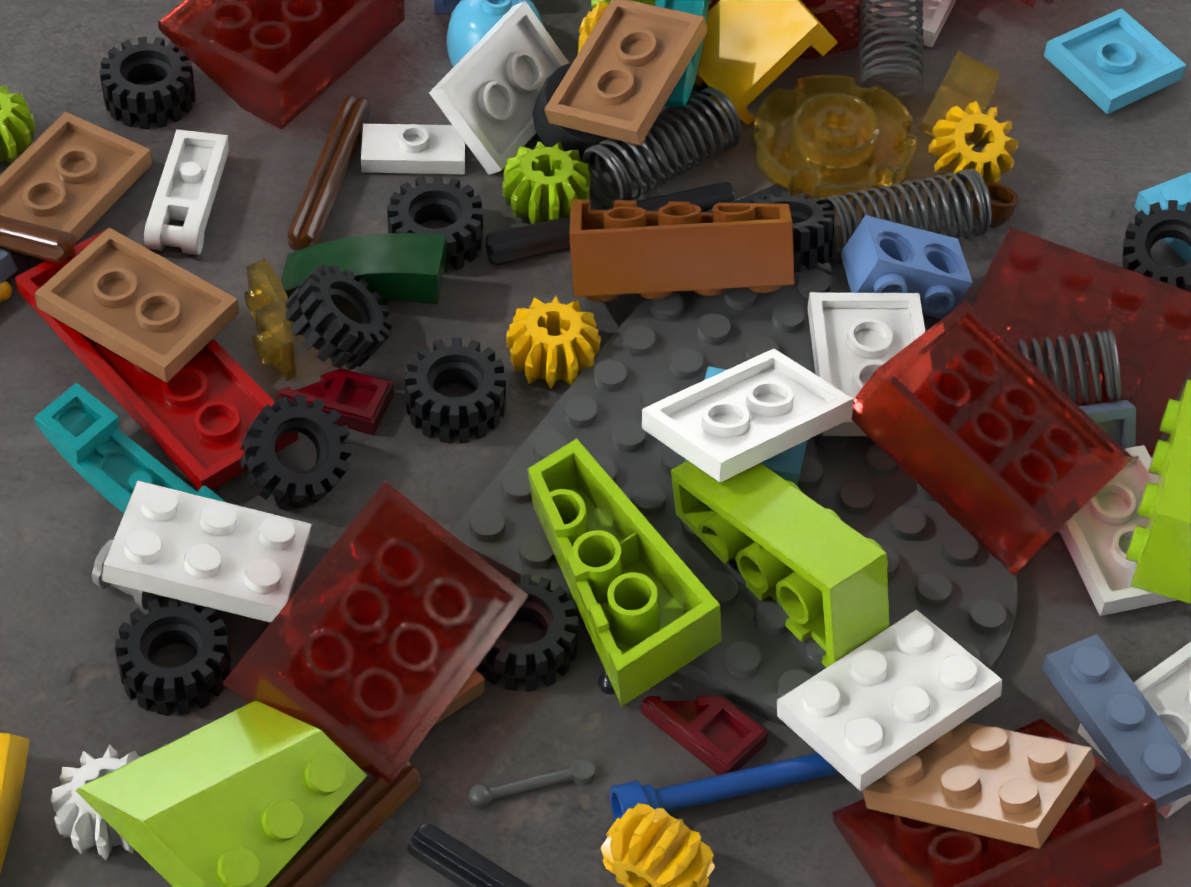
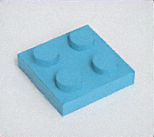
(1114, 60)

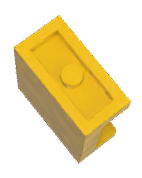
(753, 45)

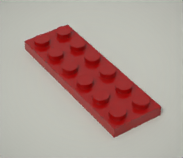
(193, 416)

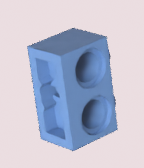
(906, 260)

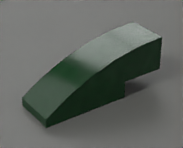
(393, 264)

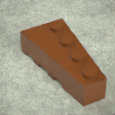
(679, 249)

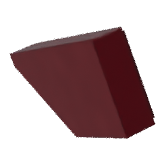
(354, 395)
(708, 729)

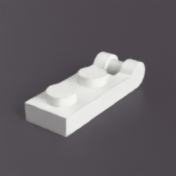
(186, 191)

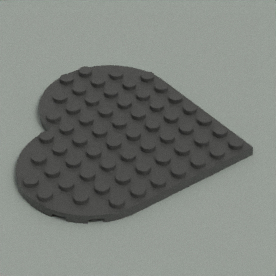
(667, 349)

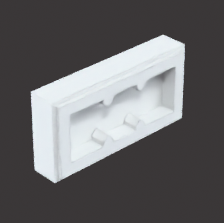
(412, 149)

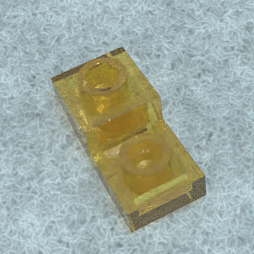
(962, 84)
(267, 304)

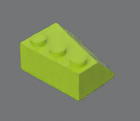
(227, 798)

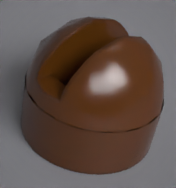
(1002, 204)

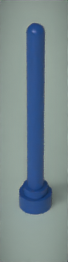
(720, 786)

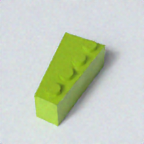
(1164, 544)
(791, 550)
(627, 582)

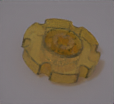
(833, 137)

